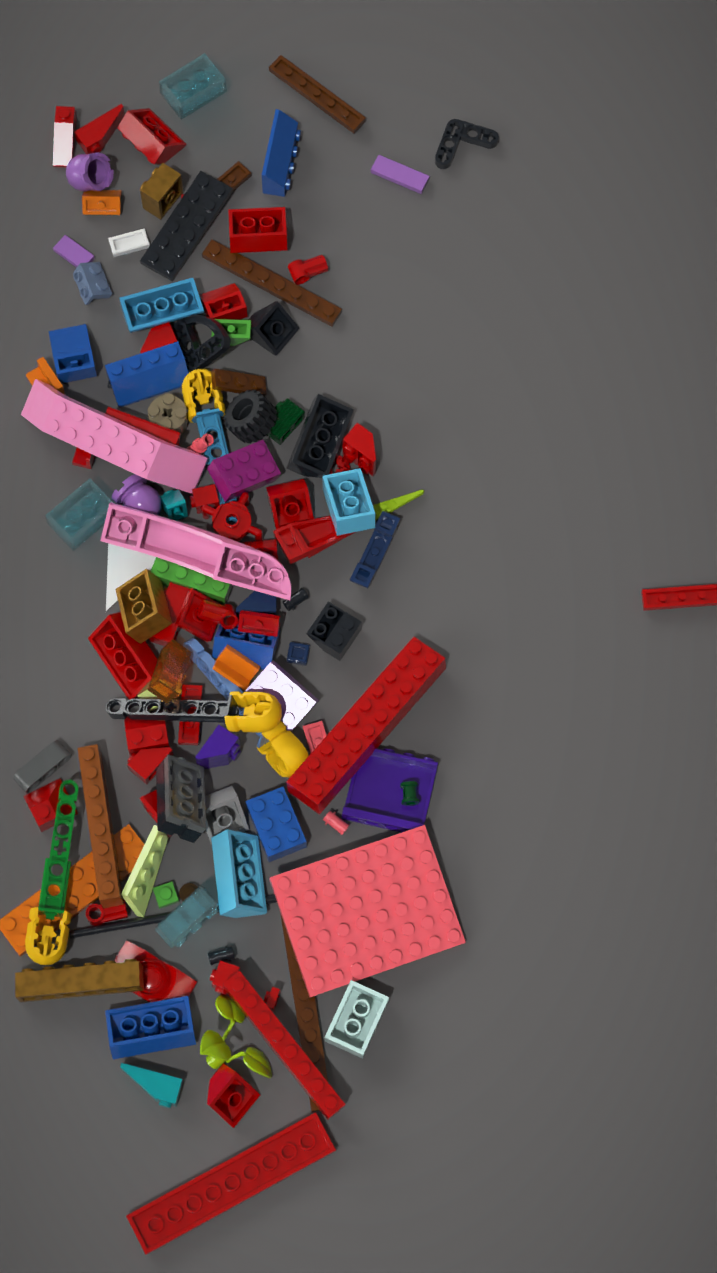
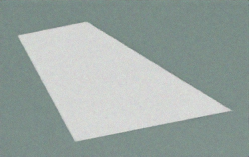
(123, 566)

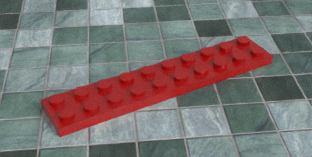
(230, 1183)

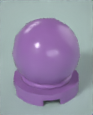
(89, 172)
(138, 495)

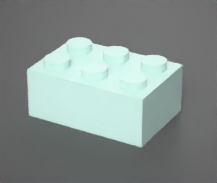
(356, 1019)

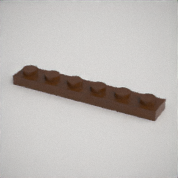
(317, 94)

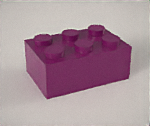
(243, 470)

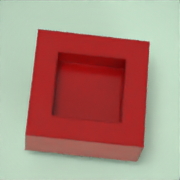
(271, 998)

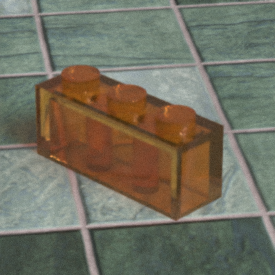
(170, 671)

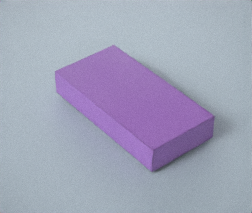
(72, 251)

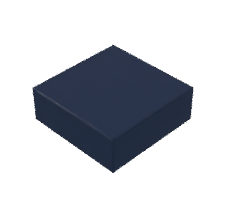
(298, 653)

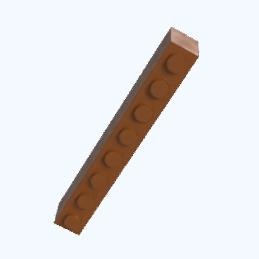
(100, 826)

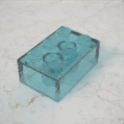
(192, 86)
(79, 514)
(187, 917)

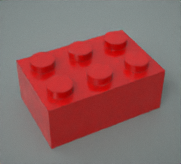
(257, 230)

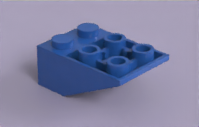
(72, 353)

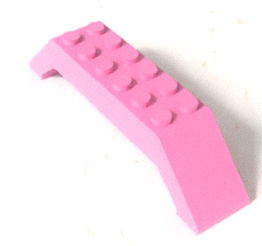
(112, 439)

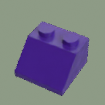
(219, 749)

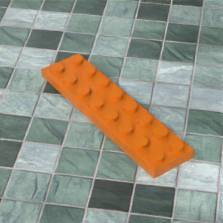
(80, 893)

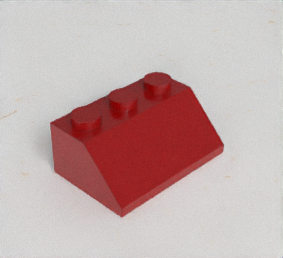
(150, 135)

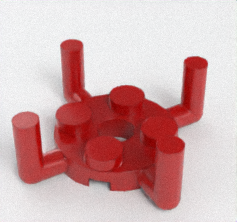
(232, 509)

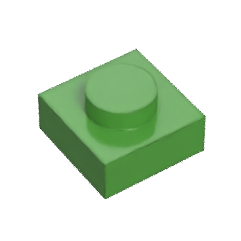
(165, 895)

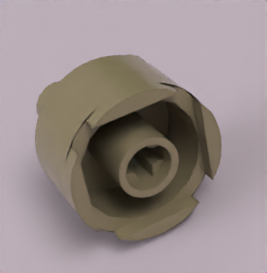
(166, 407)

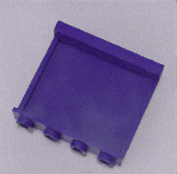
(377, 795)

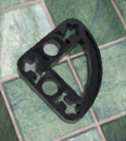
(184, 333)

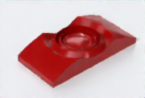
(159, 978)

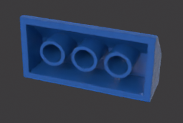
(280, 154)
(147, 374)
(150, 1027)

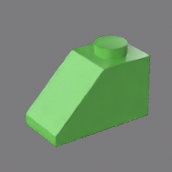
(238, 330)

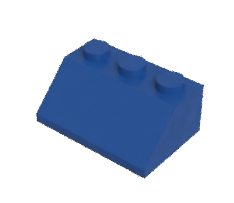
(256, 647)

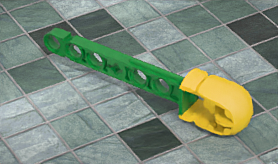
(53, 905)

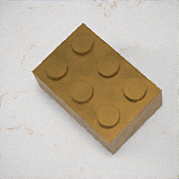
(143, 606)

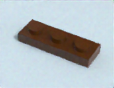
(237, 382)

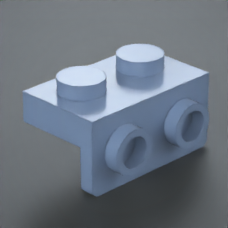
(91, 282)

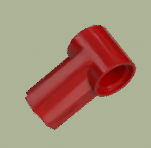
(303, 270)
(217, 613)
(107, 914)

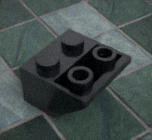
(334, 630)

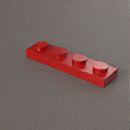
(679, 597)

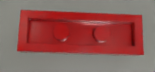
(190, 731)

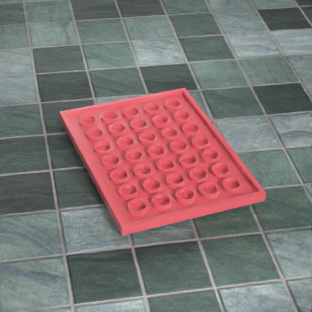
(367, 910)

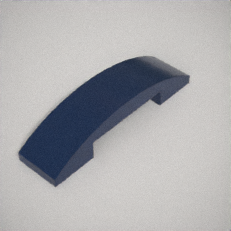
(375, 550)

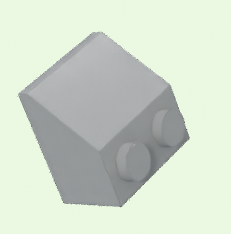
(224, 812)

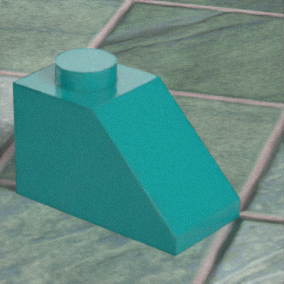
(174, 505)

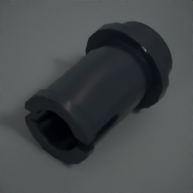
(296, 598)
(221, 955)

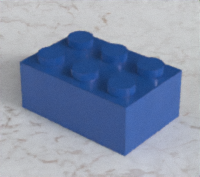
(276, 824)

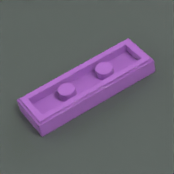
(399, 174)

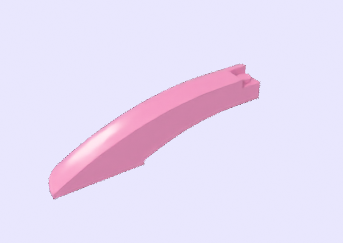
(196, 549)

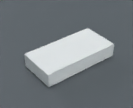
(129, 242)

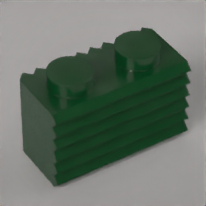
(287, 420)

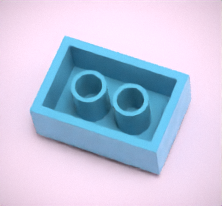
(348, 501)

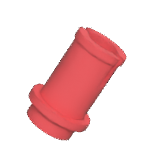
(336, 822)

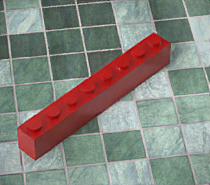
(283, 1045)

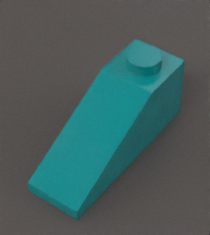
(159, 1086)

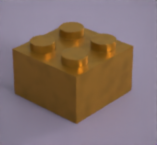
(161, 190)

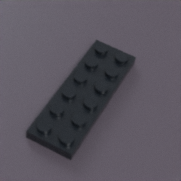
(186, 226)

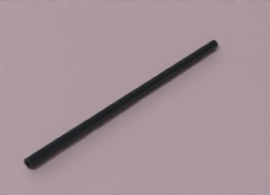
(132, 923)

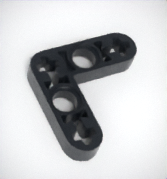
(461, 134)

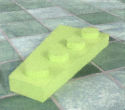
(143, 876)

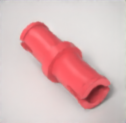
(200, 444)

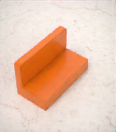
(101, 202)
(45, 374)
(235, 667)

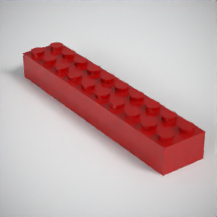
(366, 725)

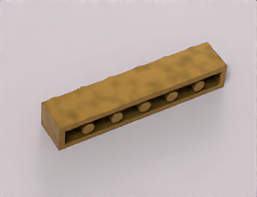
(79, 981)

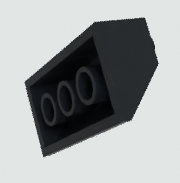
(320, 437)

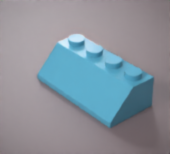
(238, 874)

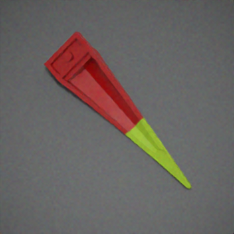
(315, 535)

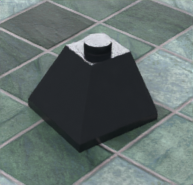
(272, 327)

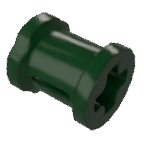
(409, 793)

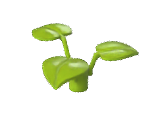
(218, 1051)

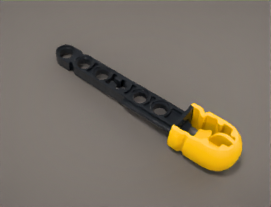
(260, 713)

